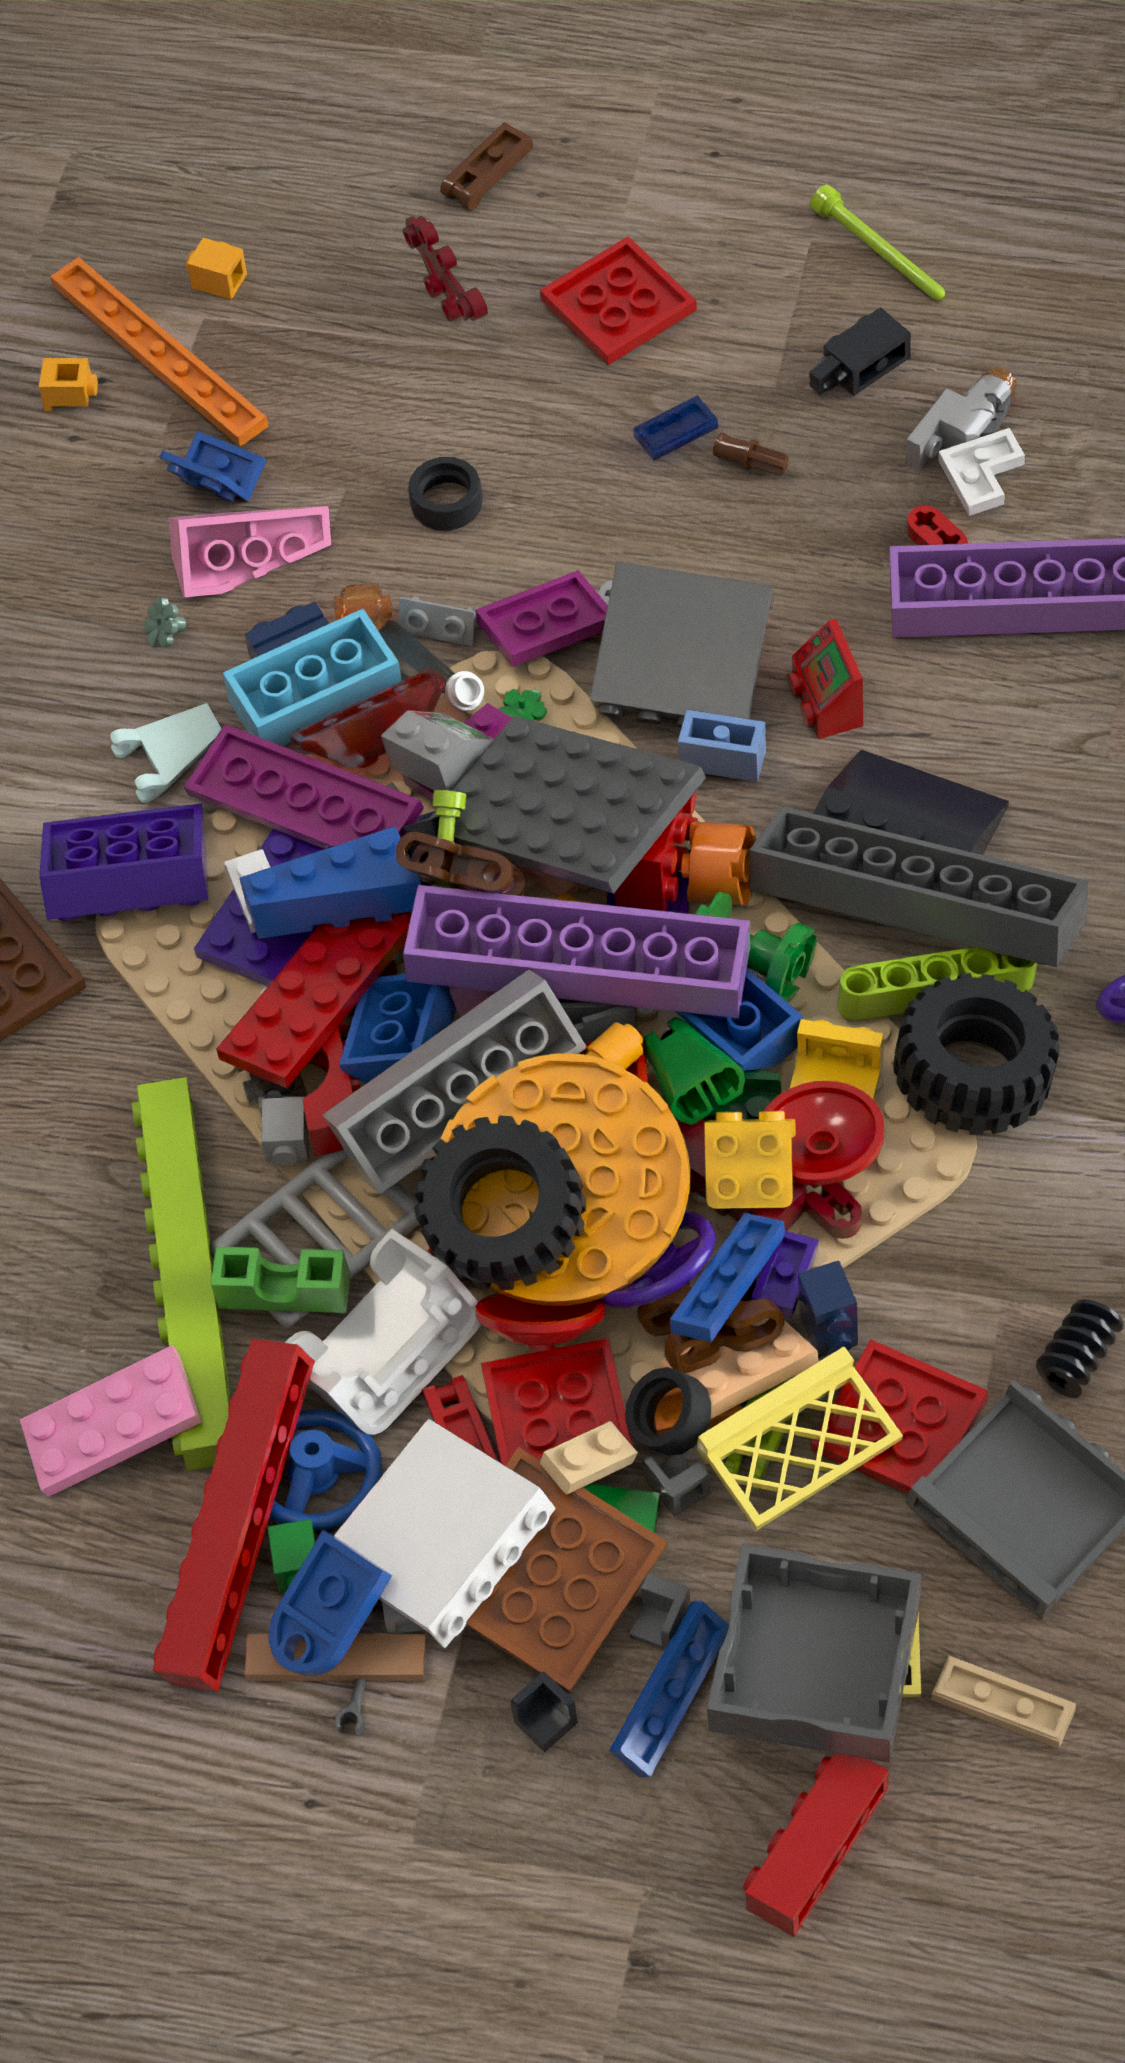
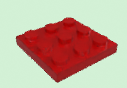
(618, 300)
(553, 1397)
(924, 1404)

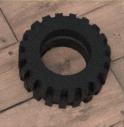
(968, 1094)
(473, 1156)

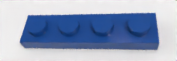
(727, 1277)
(670, 1689)

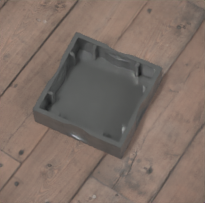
(815, 1653)

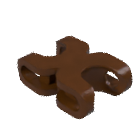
(458, 865)
(735, 1333)

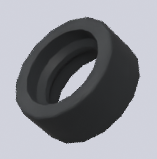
(441, 471)
(643, 1404)

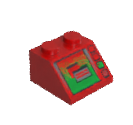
(827, 682)

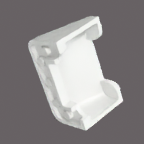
(392, 1336)

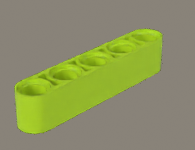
(890, 985)

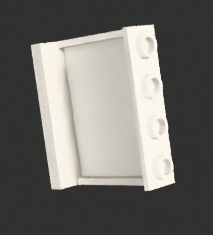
(444, 1528)

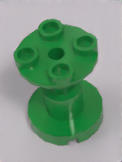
(770, 955)

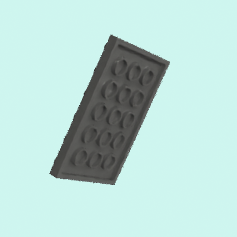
(570, 802)

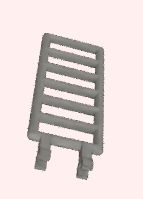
(287, 1198)

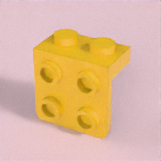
(838, 1055)
(749, 1160)

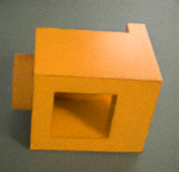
(66, 382)

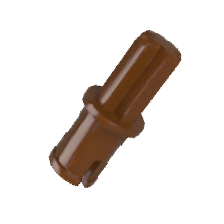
(750, 454)

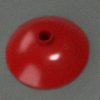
(835, 1130)
(537, 1324)

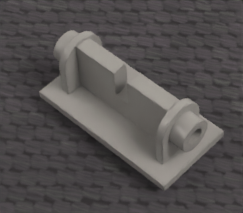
(437, 621)

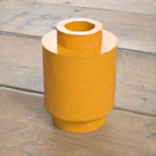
(617, 1044)

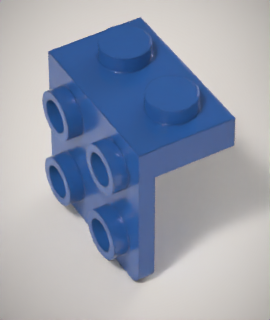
(218, 467)

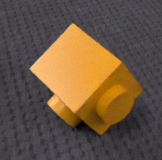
(216, 268)

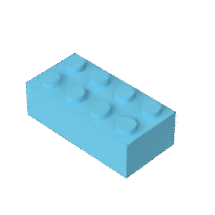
(311, 678)

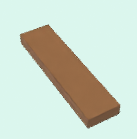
(369, 1657)

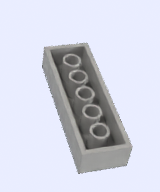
(405, 1109)

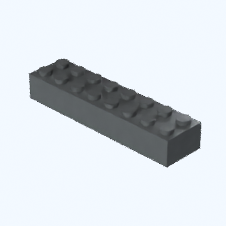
(919, 886)

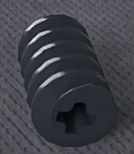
(1077, 1346)

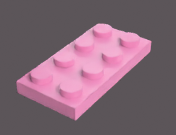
(110, 1421)

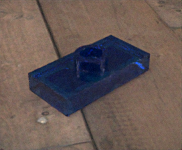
(675, 427)

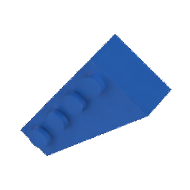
(331, 887)

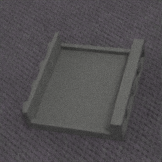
(679, 644)
(1025, 1499)

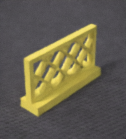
(777, 1407)

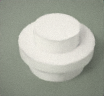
(464, 691)

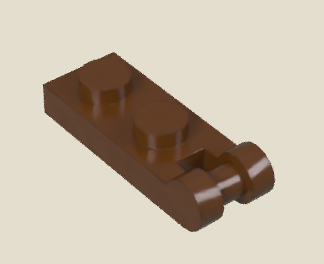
(486, 165)

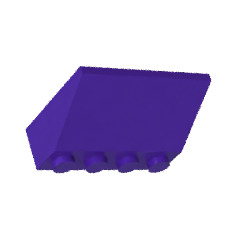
(123, 862)

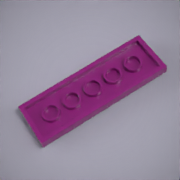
(296, 792)

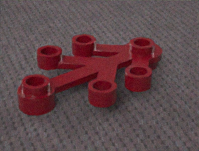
(470, 304)

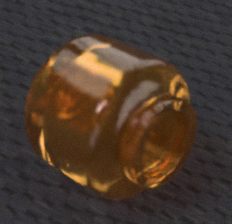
(363, 597)

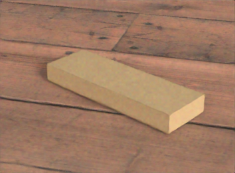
(1003, 1702)

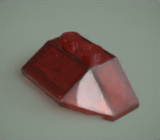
(356, 731)

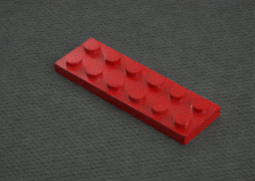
(312, 997)

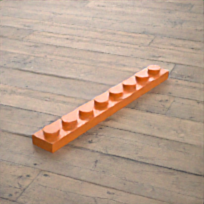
(159, 352)

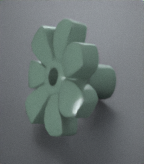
(163, 623)

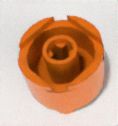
(718, 862)

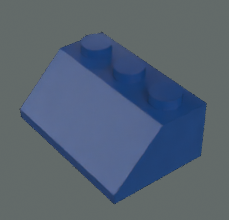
(392, 1023)
(762, 1032)

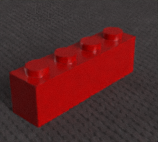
(815, 1840)

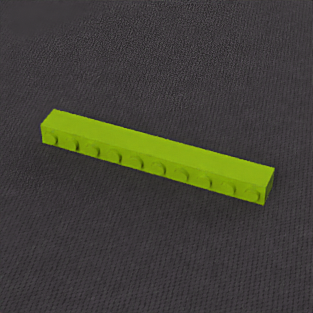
(183, 1258)

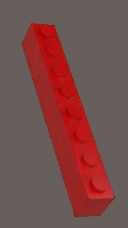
(233, 1515)

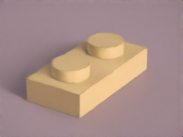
(588, 1457)

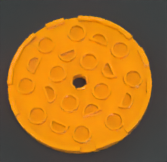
(626, 1158)

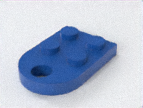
(325, 1606)

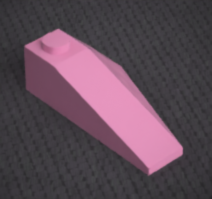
(231, 548)

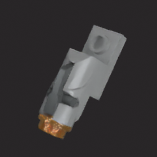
(962, 417)

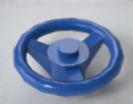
(317, 1466)

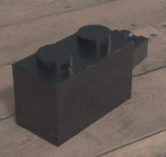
(862, 354)

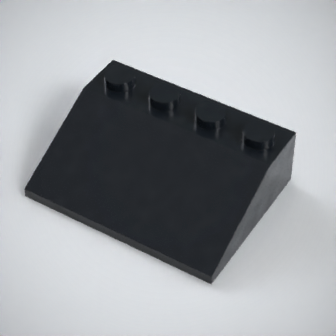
(912, 804)

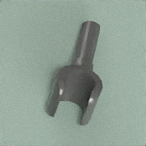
(353, 1709)

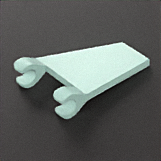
(170, 745)

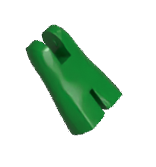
(686, 1065)

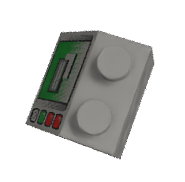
(433, 748)

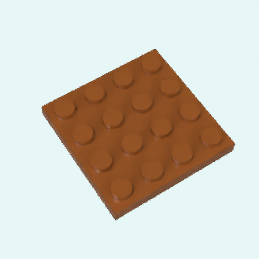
(568, 1583)

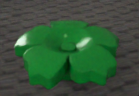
(524, 706)

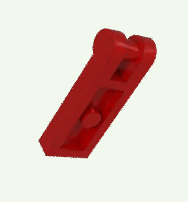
(461, 1418)

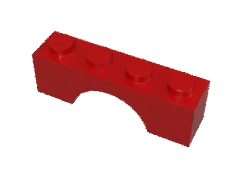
(332, 1091)

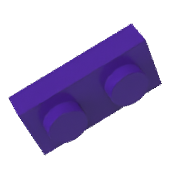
(780, 1273)

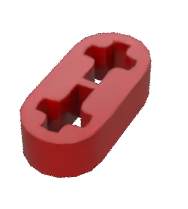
(942, 528)

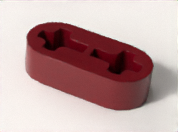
(823, 1209)

